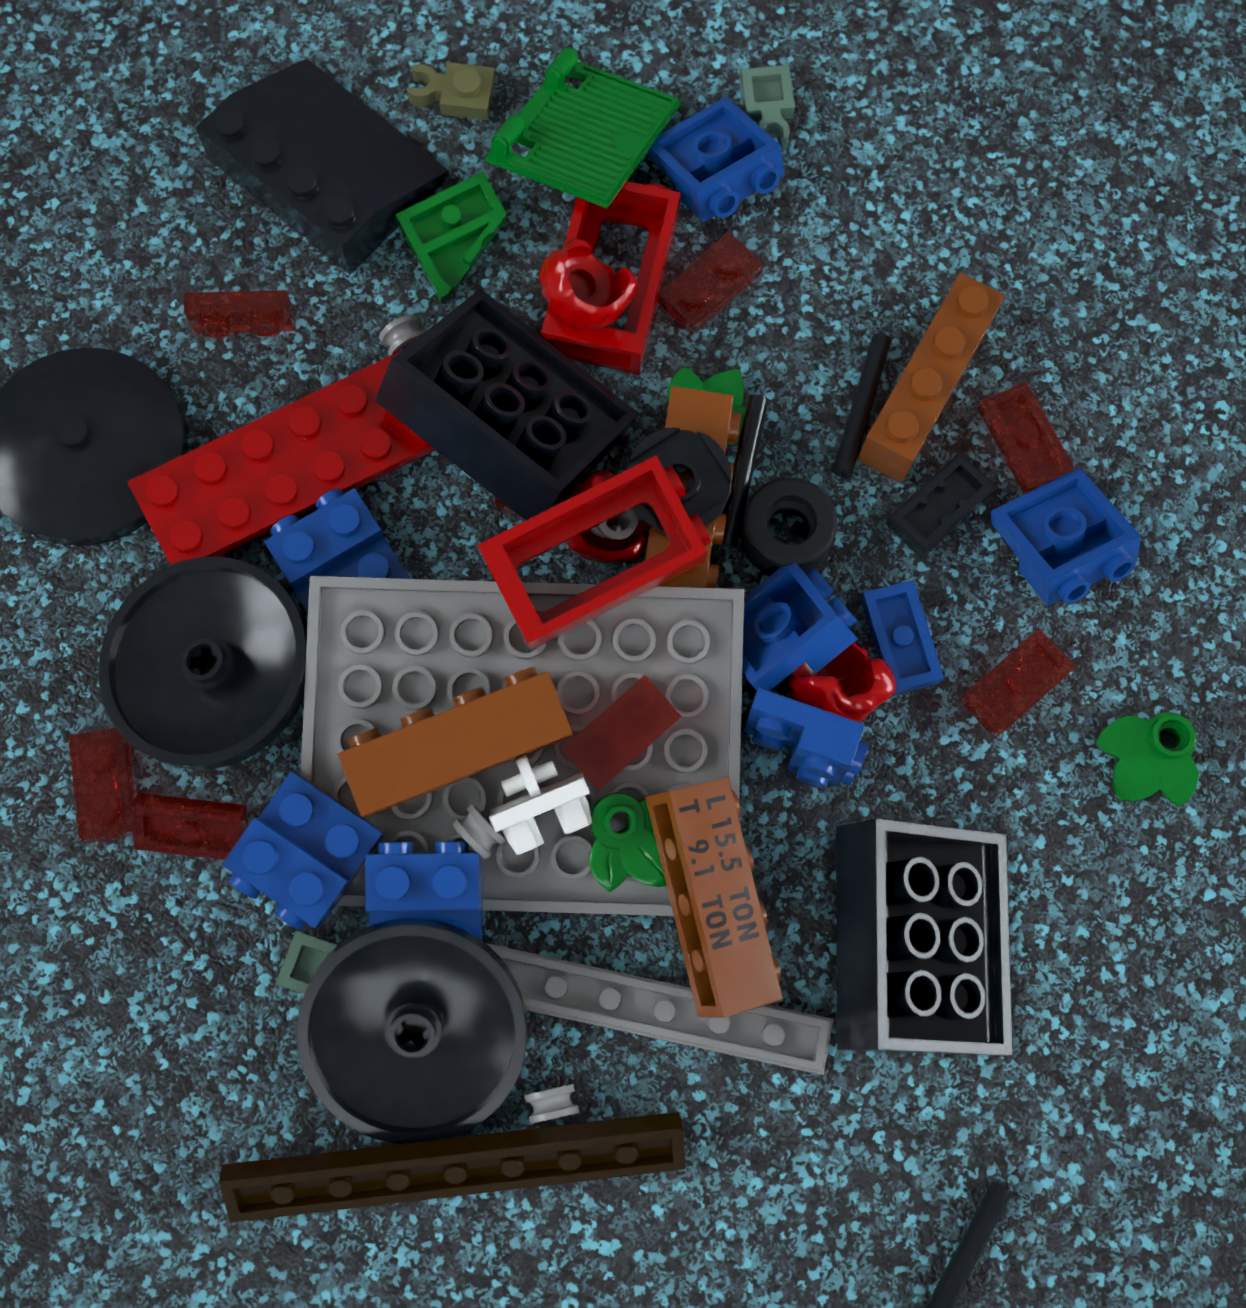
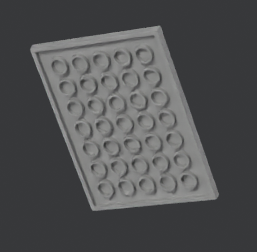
(418, 643)

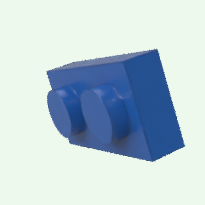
(902, 636)

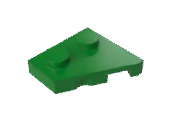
(452, 231)

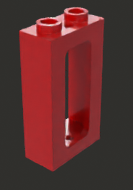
(637, 205)
(641, 484)

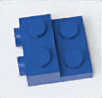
(718, 159)
(1067, 537)
(332, 541)
(791, 625)
(822, 743)
(302, 852)
(425, 884)

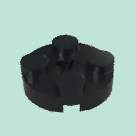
(692, 454)

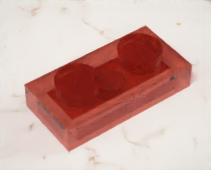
(710, 283)
(239, 312)
(1025, 437)
(1017, 683)
(621, 732)
(102, 785)
(186, 825)

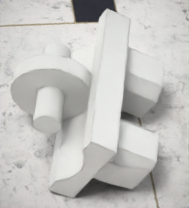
(517, 816)

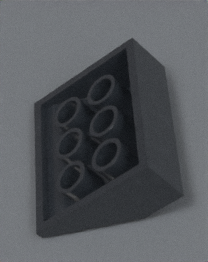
(319, 160)
(504, 405)
(922, 939)

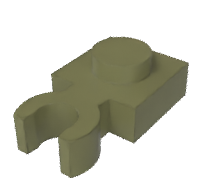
(461, 91)

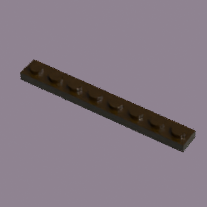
(452, 1167)

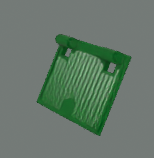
(585, 136)

